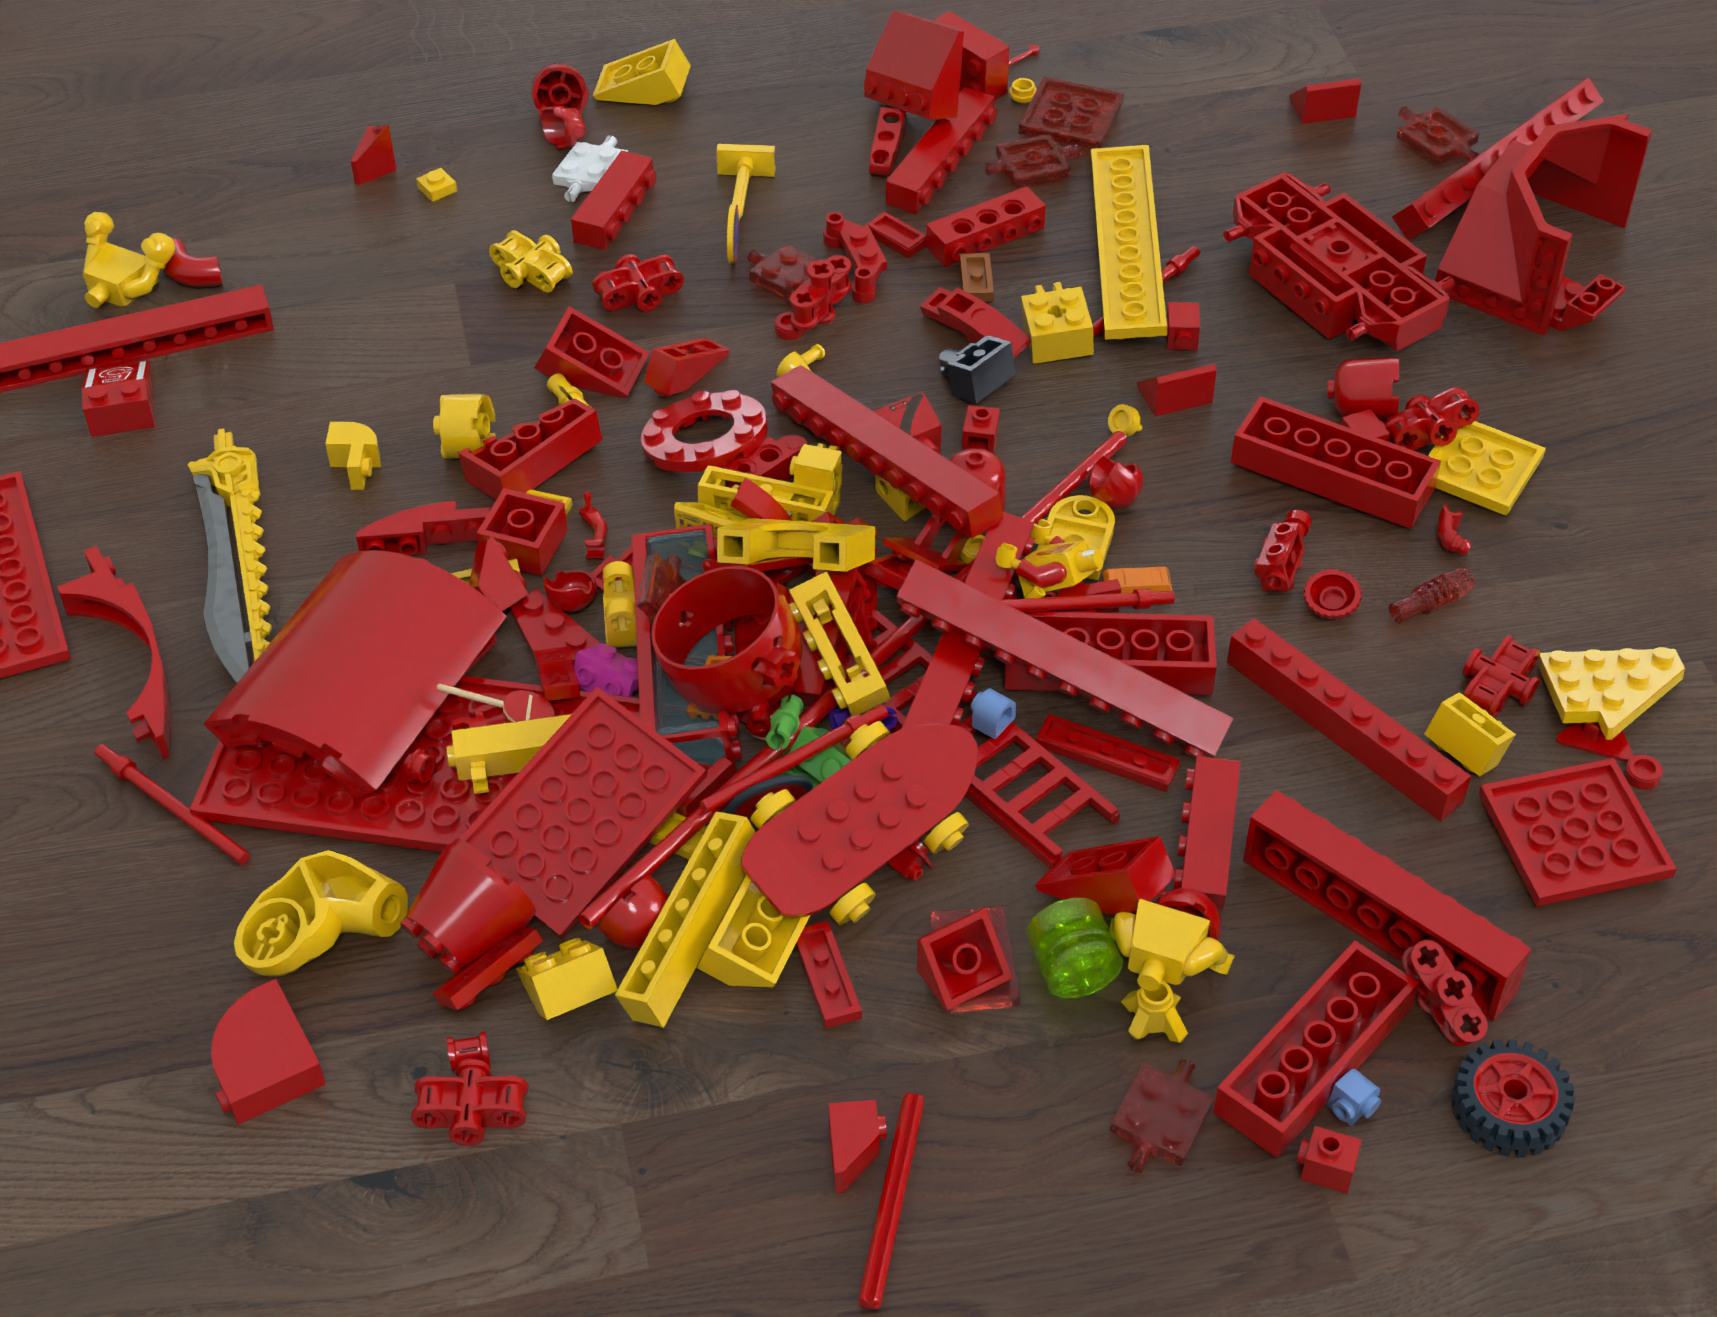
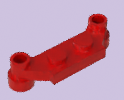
(862, 252)

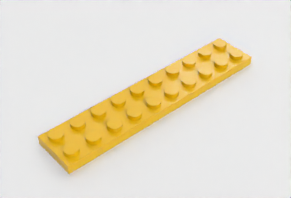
(1128, 243)

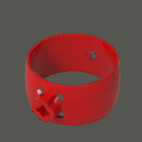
(709, 602)

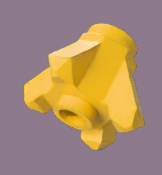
(1155, 1013)

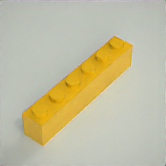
(686, 922)

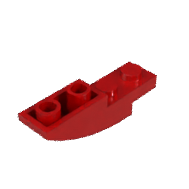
(973, 318)
(425, 525)

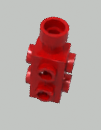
(1283, 552)

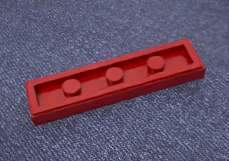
(1108, 753)

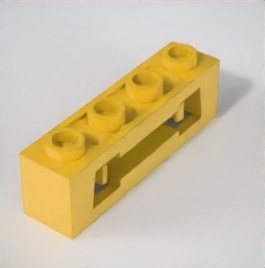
(714, 493)
(862, 692)

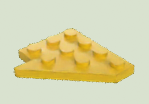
(1609, 684)

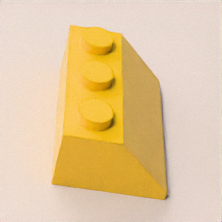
(751, 941)

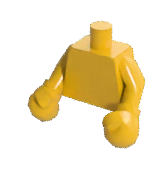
(118, 273)

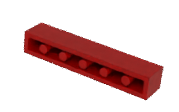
(940, 152)

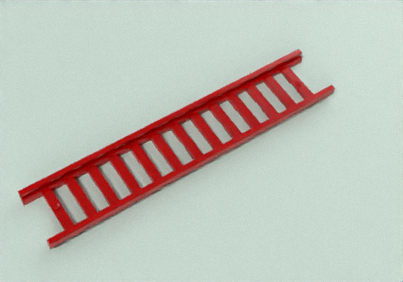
(983, 793)

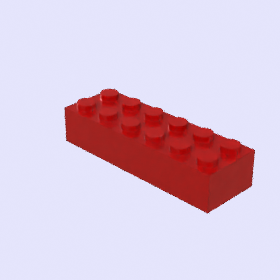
(1335, 462)
(1164, 646)
(1313, 1047)

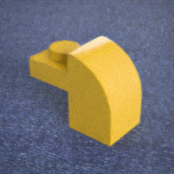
(353, 447)

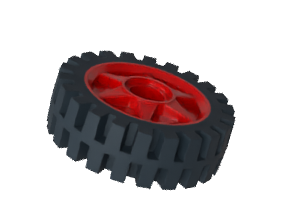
(1521, 1124)

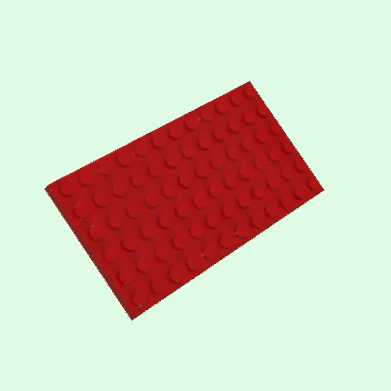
(293, 794)

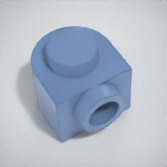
(992, 712)
(1354, 1097)

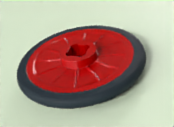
(745, 802)

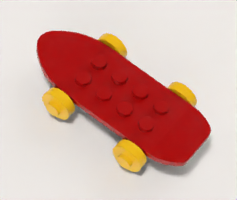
(861, 819)

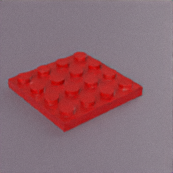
(1576, 832)

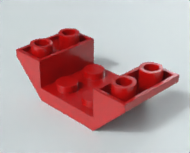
(1582, 304)

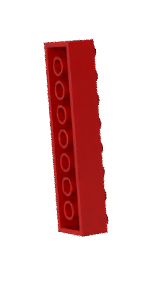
(1381, 899)

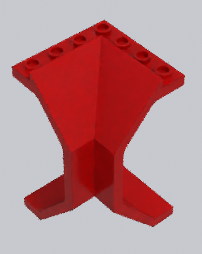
(1503, 248)

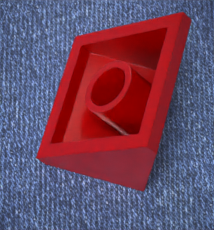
(1327, 101)
(1179, 390)
(962, 959)

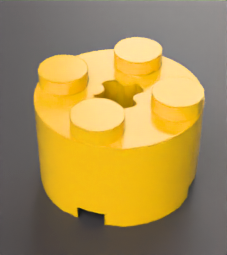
(463, 422)

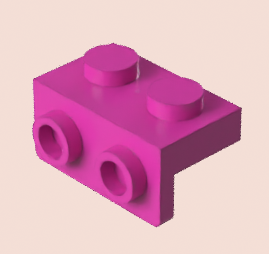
(607, 670)

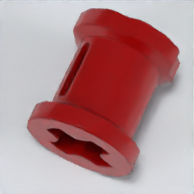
(476, 1043)

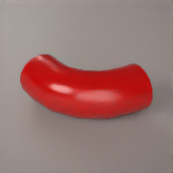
(193, 270)

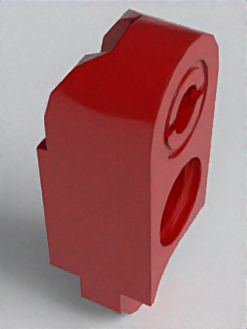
(769, 459)

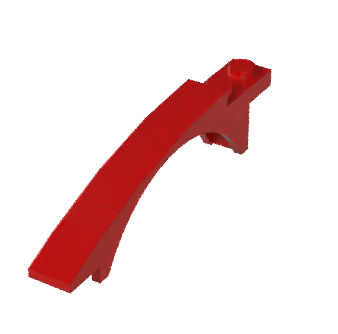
(109, 599)

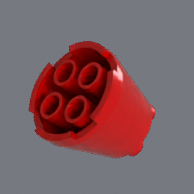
(465, 907)

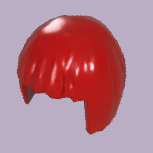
(1115, 483)

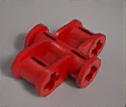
(637, 283)
(815, 297)
(1439, 415)
(1501, 676)
(1453, 1006)
(470, 1102)

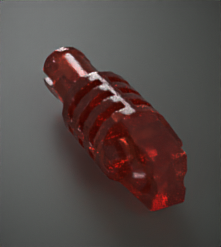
(1434, 594)

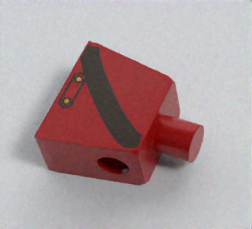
(915, 418)

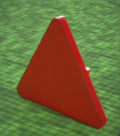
(1591, 739)

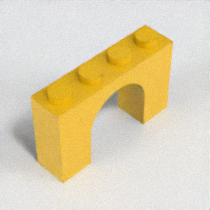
(829, 544)

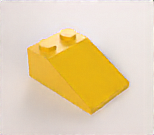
(645, 77)

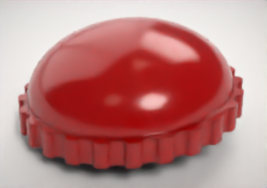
(1332, 594)

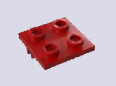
(919, 548)

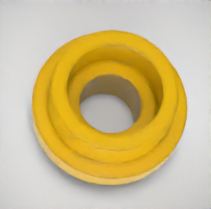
(1022, 90)

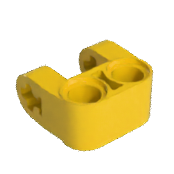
(619, 605)

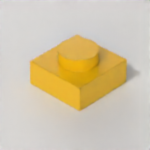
(436, 184)

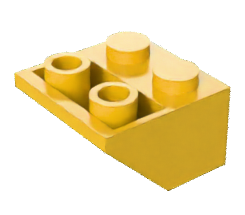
(567, 977)

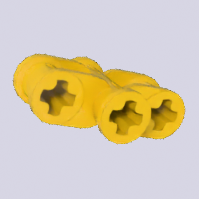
(537, 263)

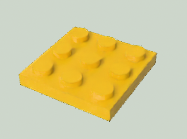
(1486, 466)

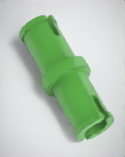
(784, 722)

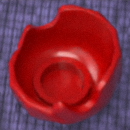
(571, 590)

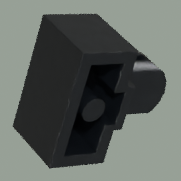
(978, 368)

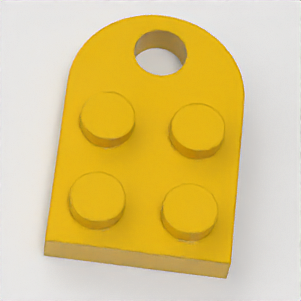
(1093, 528)

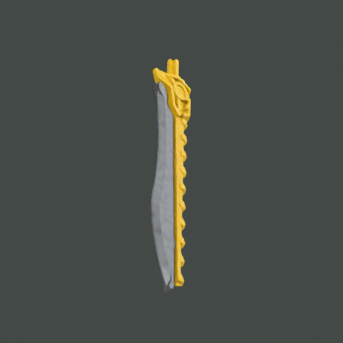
(236, 479)

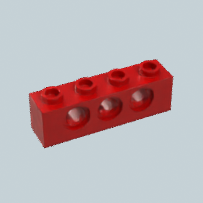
(985, 226)

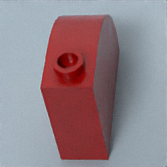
(262, 1055)

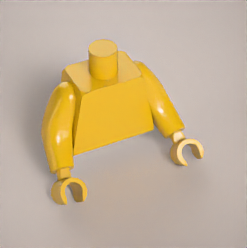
(1167, 945)

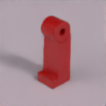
(887, 142)

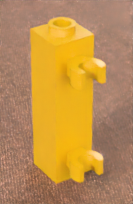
(498, 748)

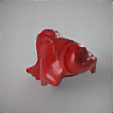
(561, 125)

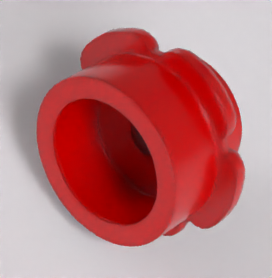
(419, 766)

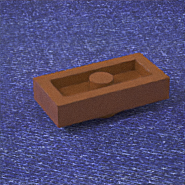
(977, 275)

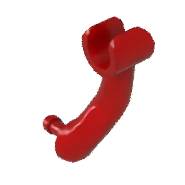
(594, 547)

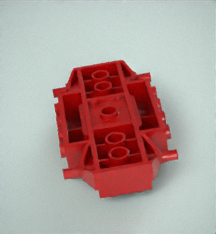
(1337, 263)

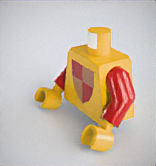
(1051, 565)

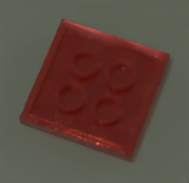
(1071, 113)

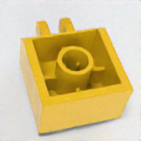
(1057, 324)

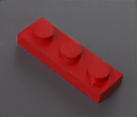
(487, 969)
(827, 975)

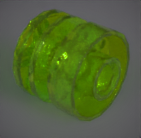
(1074, 948)

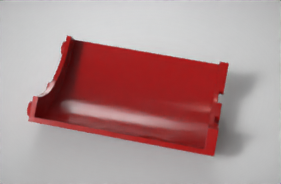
(360, 666)

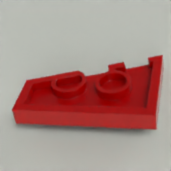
(548, 627)

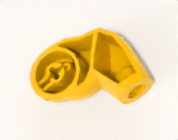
(310, 909)

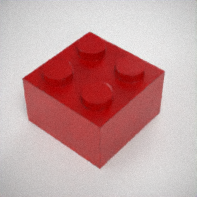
(527, 528)

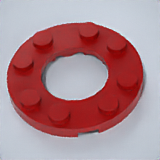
(673, 455)

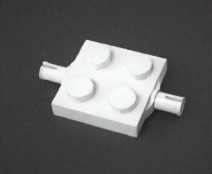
(585, 166)

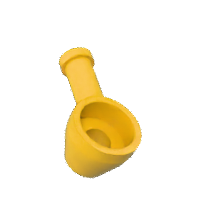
(794, 359)

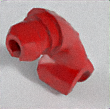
(1450, 540)

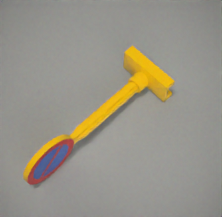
(743, 162)

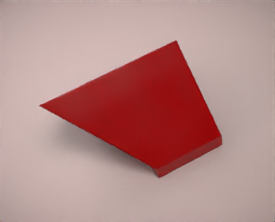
(373, 155)

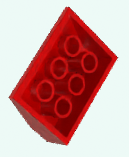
(916, 67)

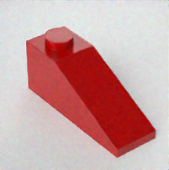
(682, 364)

